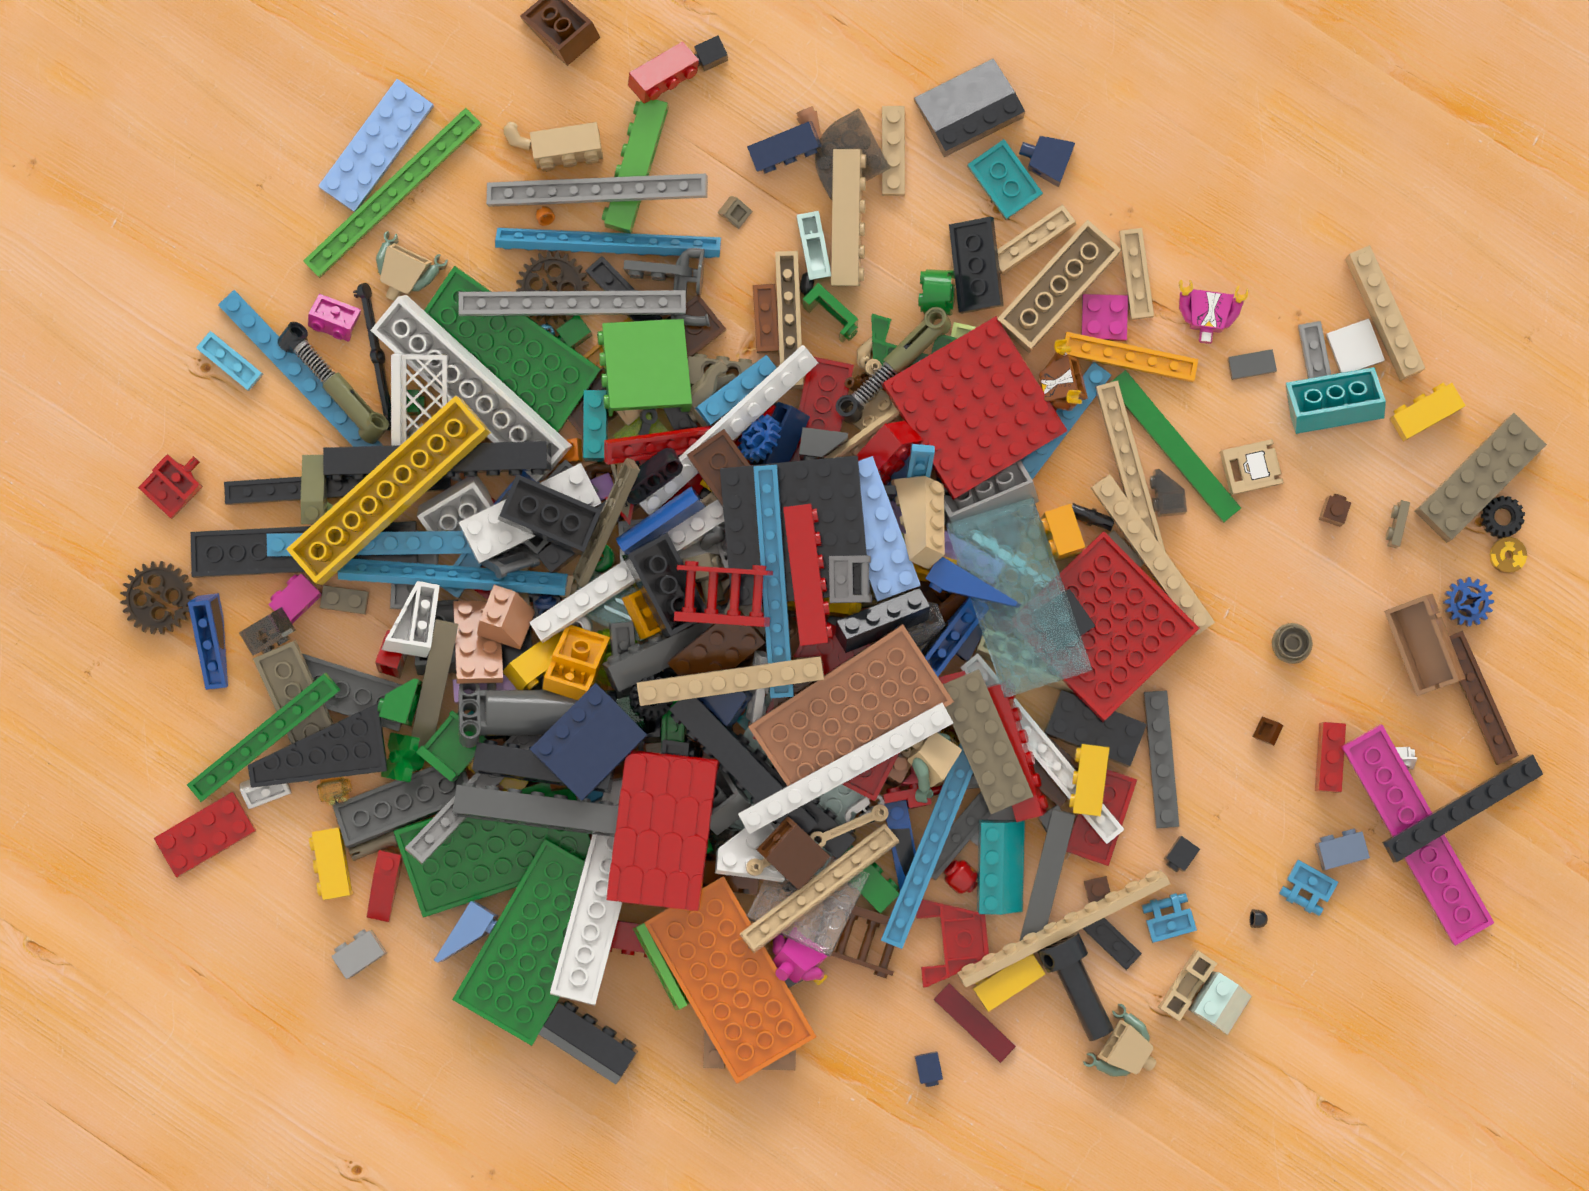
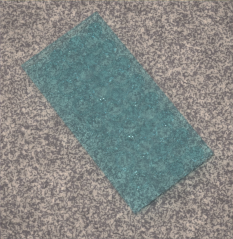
(1012, 554)

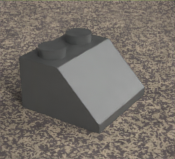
(819, 443)

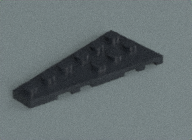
(338, 750)

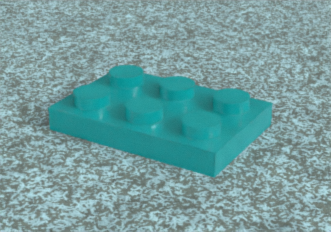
(1004, 179)

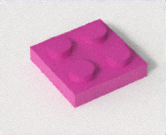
(1105, 316)

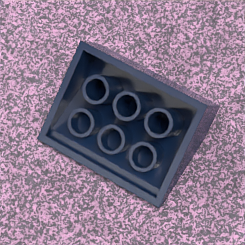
(588, 742)

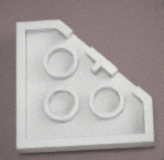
(735, 853)

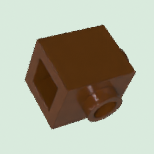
(1335, 510)

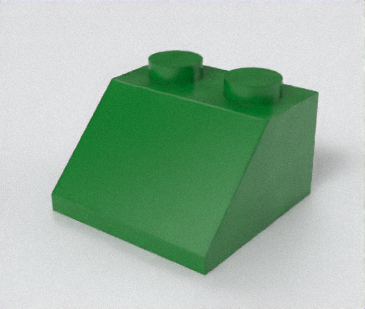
(401, 703)

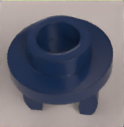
(544, 602)

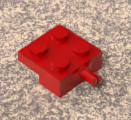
(171, 485)
(895, 795)

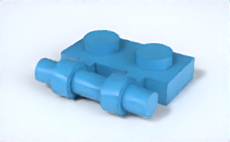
(1312, 881)
(1171, 924)

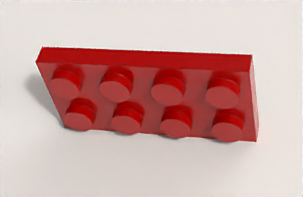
(204, 834)
(1084, 839)

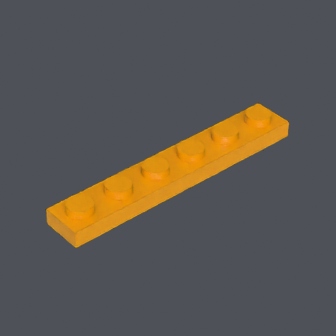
(1131, 357)

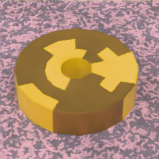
(1498, 558)

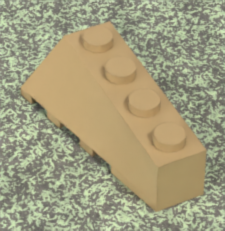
(922, 517)

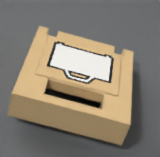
(1255, 464)

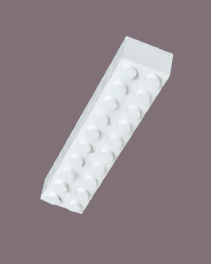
(412, 331)

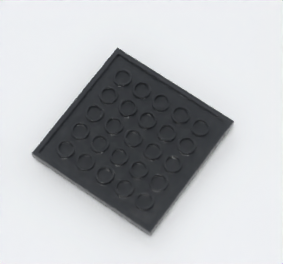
(827, 484)

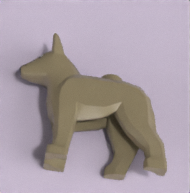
(706, 387)

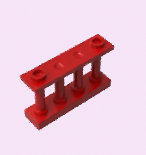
(733, 615)

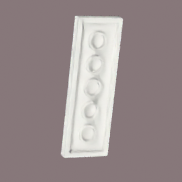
(492, 537)

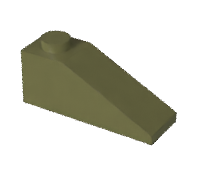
(313, 489)

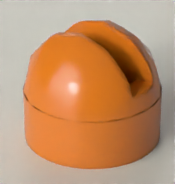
(544, 221)

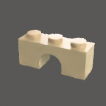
(1186, 985)

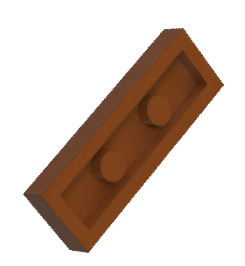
(765, 318)

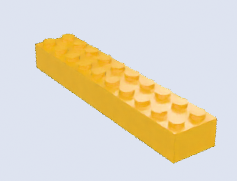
(388, 490)

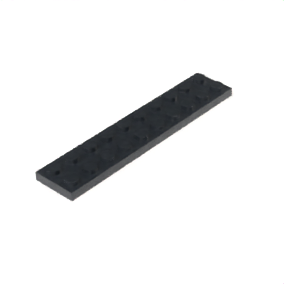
(246, 552)

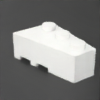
(415, 623)

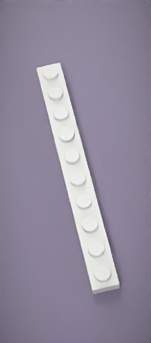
(740, 418)
(620, 577)
(1049, 756)
(845, 768)

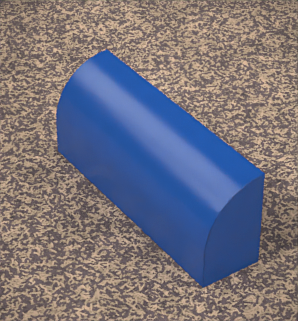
(662, 520)

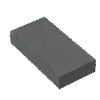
(1252, 364)

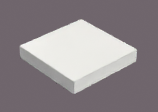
(1355, 346)

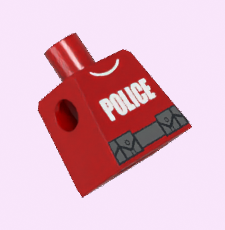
(390, 662)

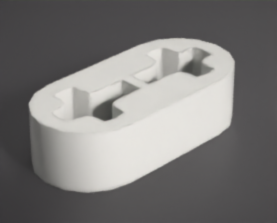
(860, 805)

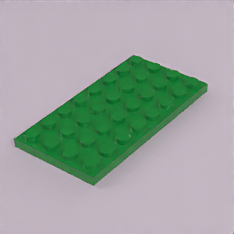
(517, 351)
(481, 857)
(520, 957)

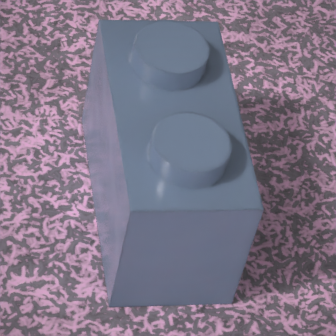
(1342, 850)

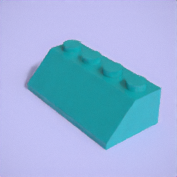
(1335, 400)
(1000, 866)

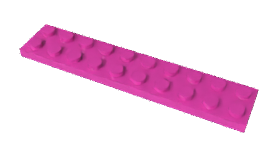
(1399, 807)

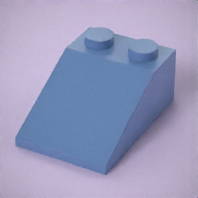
(472, 926)

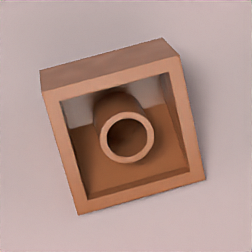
(505, 618)

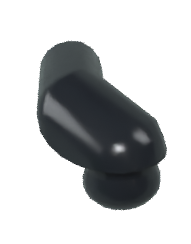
(806, 285)

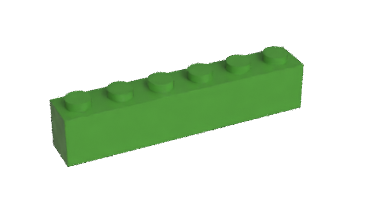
(637, 160)

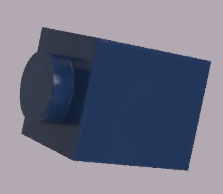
(929, 1068)

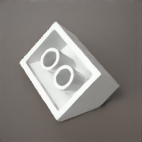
(454, 505)

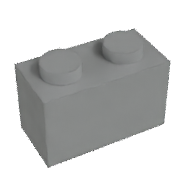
(359, 953)

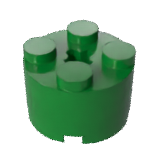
(937, 290)

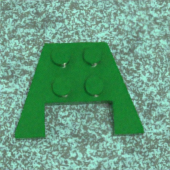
(881, 348)

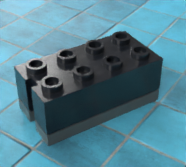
(588, 1041)

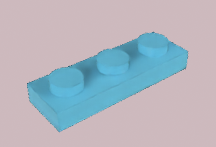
(229, 361)

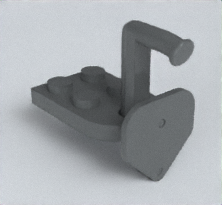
(680, 272)

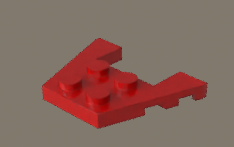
(962, 937)

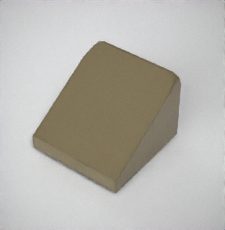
(735, 211)

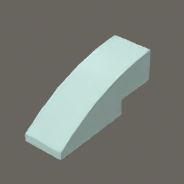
(813, 245)

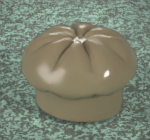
(1292, 643)

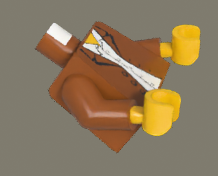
(1063, 379)

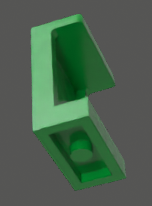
(835, 308)
(446, 752)

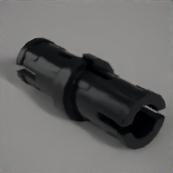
(1093, 517)

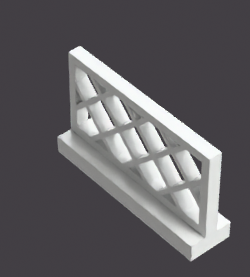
(399, 392)

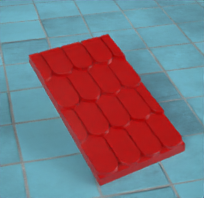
(662, 830)

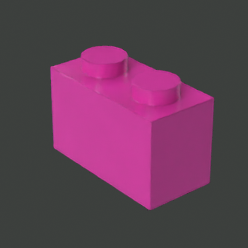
(296, 597)

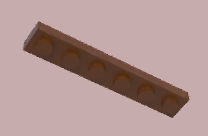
(1482, 703)

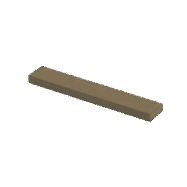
(606, 522)
(434, 680)

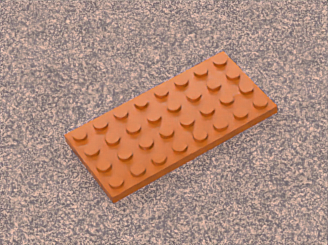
(729, 986)

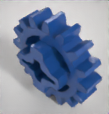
(759, 438)
(1472, 609)

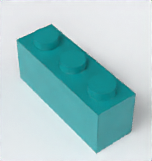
(594, 425)

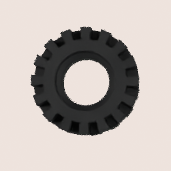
(1516, 517)
(648, 711)

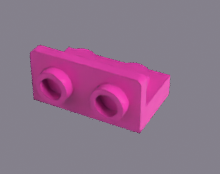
(333, 317)

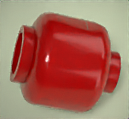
(961, 876)

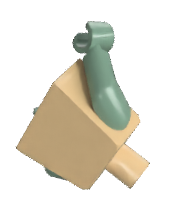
(404, 269)
(932, 762)
(1126, 1048)

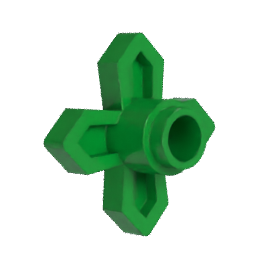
(402, 757)

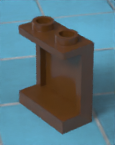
(793, 853)

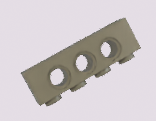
(700, 361)

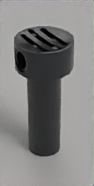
(1066, 958)

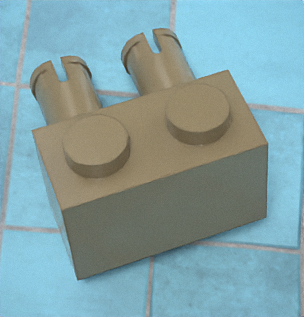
(709, 560)

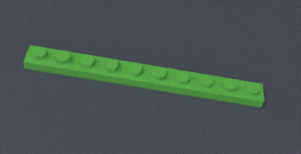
(392, 192)

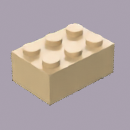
(566, 146)

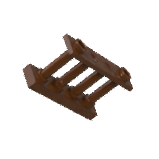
(873, 921)

